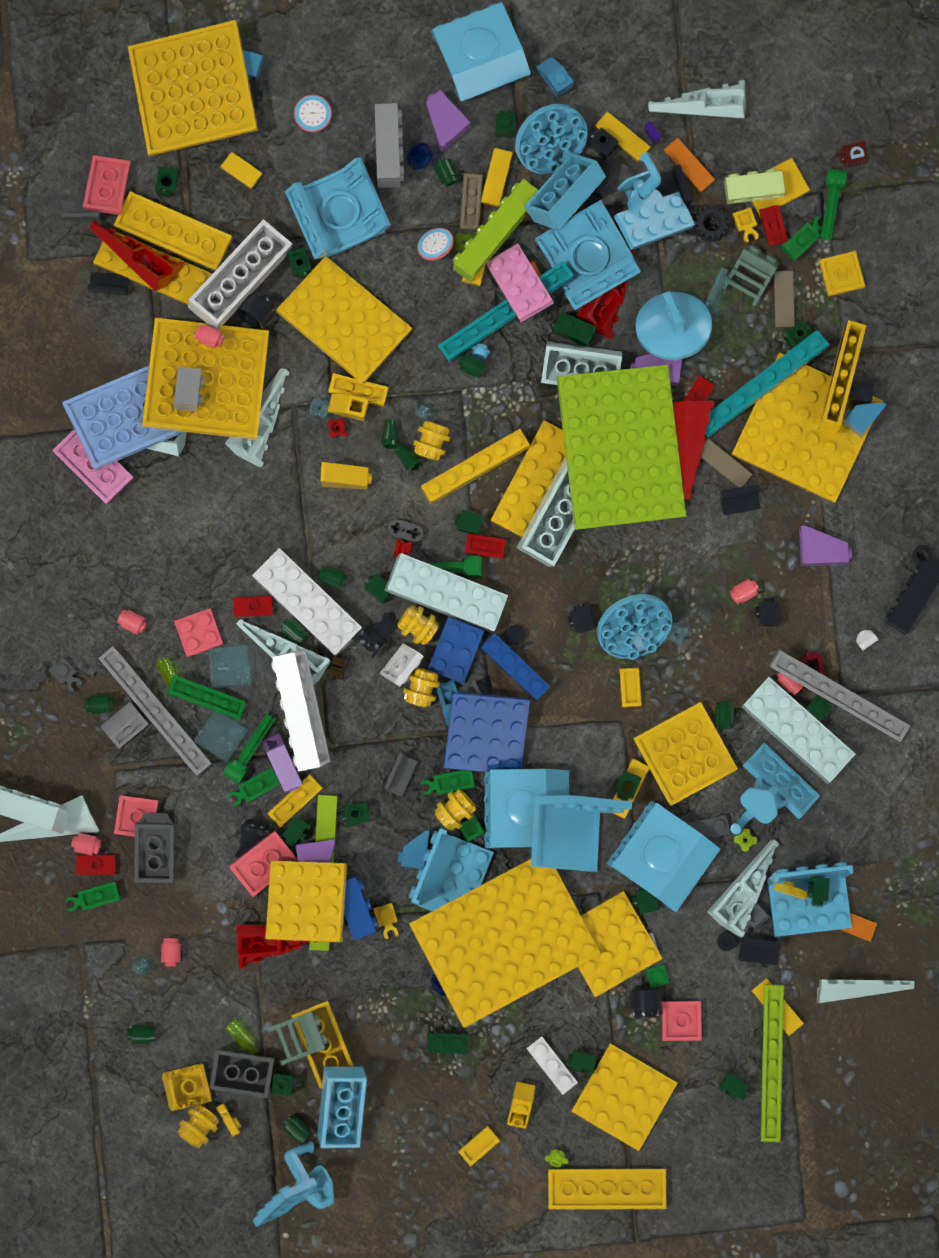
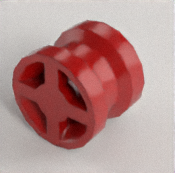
(402, 547)

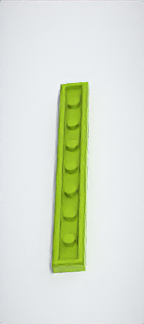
(324, 832)
(772, 1063)

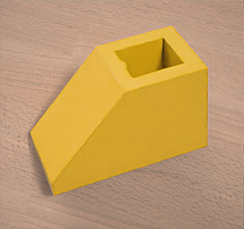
(348, 406)
(521, 1105)

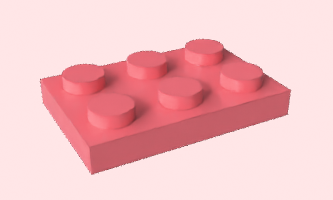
(106, 185)
(254, 865)

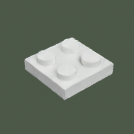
(401, 665)

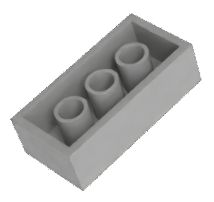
(388, 151)

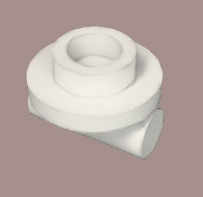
(866, 639)

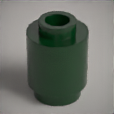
(446, 171)
(472, 365)
(332, 576)
(294, 631)
(99, 703)
(724, 715)
(141, 1034)
(296, 1129)

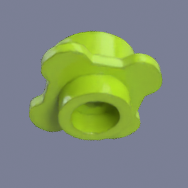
(740, 840)
(556, 1158)

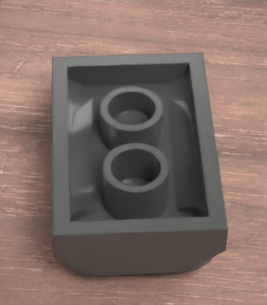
(154, 849)

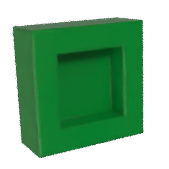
(471, 829)
(657, 976)

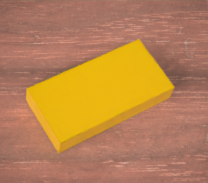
(241, 170)
(630, 687)
(479, 1146)

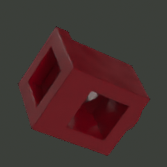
(811, 657)

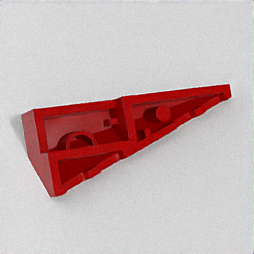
(151, 267)
(603, 309)
(690, 424)
(254, 946)

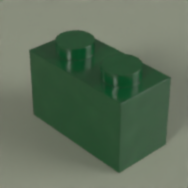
(574, 329)
(447, 1043)

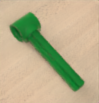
(835, 182)
(470, 567)
(237, 769)

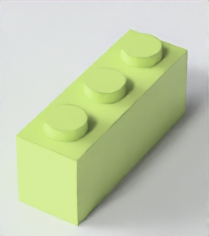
(754, 186)

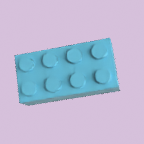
(565, 191)
(342, 1107)

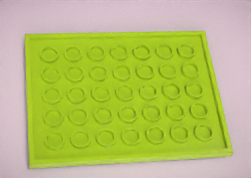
(621, 446)

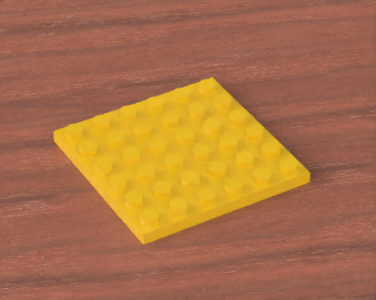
(192, 88)
(230, 384)
(785, 438)

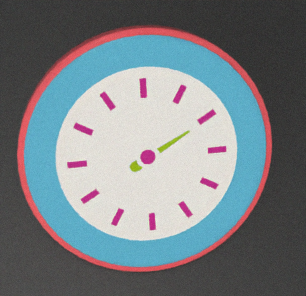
(312, 113)
(435, 244)

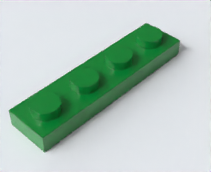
(206, 697)

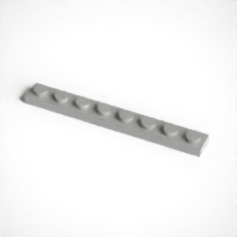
(839, 695)
(155, 711)

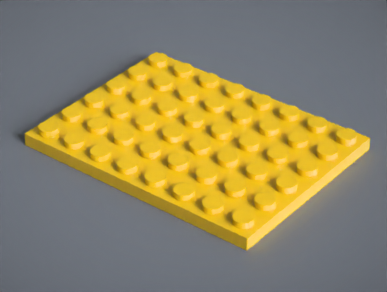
(504, 940)

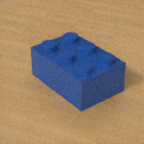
(357, 910)

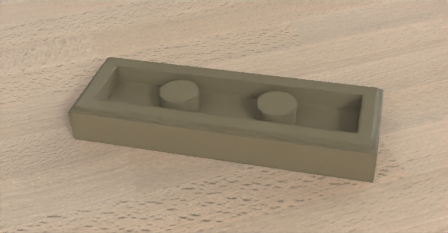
(471, 202)
(783, 299)
(725, 464)

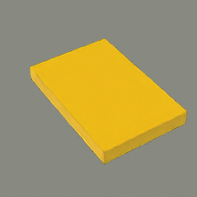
(793, 183)

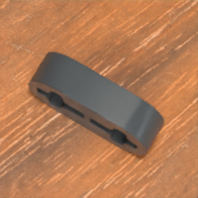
(407, 527)

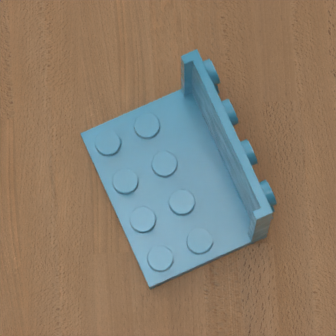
(569, 830)
(450, 871)
(797, 915)

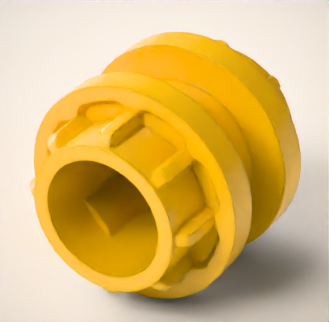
(431, 440)
(418, 625)
(421, 687)
(455, 810)
(198, 1126)

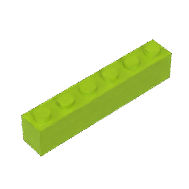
(495, 232)

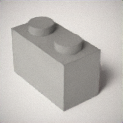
(187, 389)

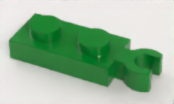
(802, 239)
(450, 782)
(256, 787)
(95, 897)

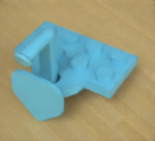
(649, 213)
(774, 788)
(308, 1187)

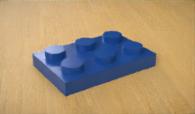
(456, 650)

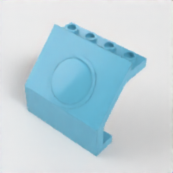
(481, 51)
(338, 210)
(592, 252)
(511, 803)
(663, 855)

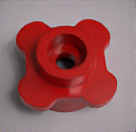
(337, 423)

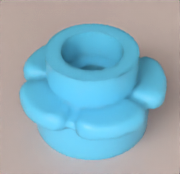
(480, 351)

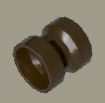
(335, 672)

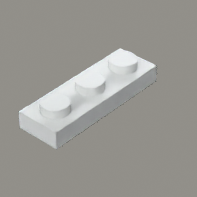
(552, 1065)

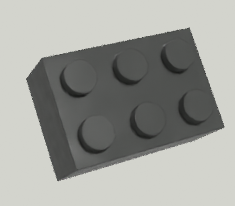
(242, 1073)

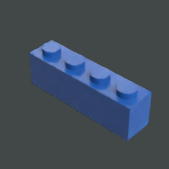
(515, 667)

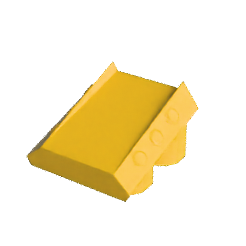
(186, 1087)

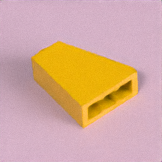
(345, 476)

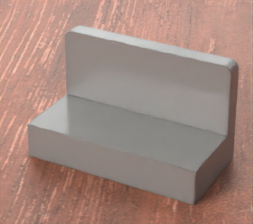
(124, 725)

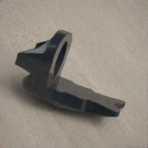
(374, 638)
(252, 832)

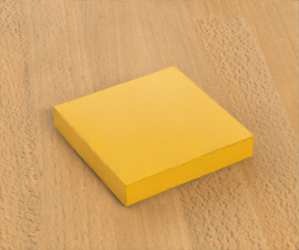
(841, 273)

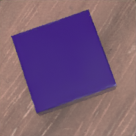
(652, 133)

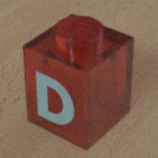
(853, 154)

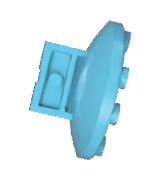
(550, 137)
(673, 325)
(634, 626)

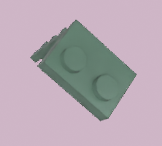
(759, 264)
(309, 1024)

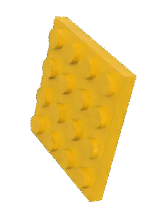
(685, 754)
(306, 901)
(622, 944)
(624, 1097)

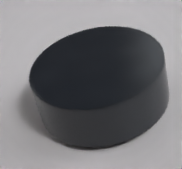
(515, 634)
(726, 941)

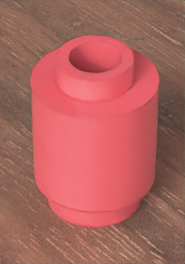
(209, 336)
(744, 591)
(132, 621)
(788, 684)
(86, 844)
(170, 952)

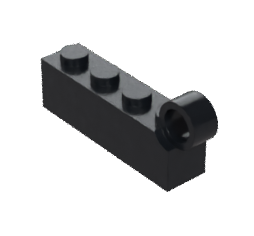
(917, 593)

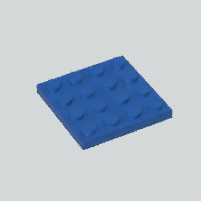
(486, 732)

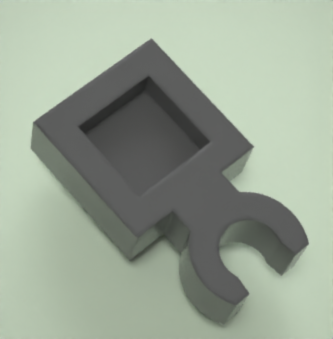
(64, 673)
(758, 917)

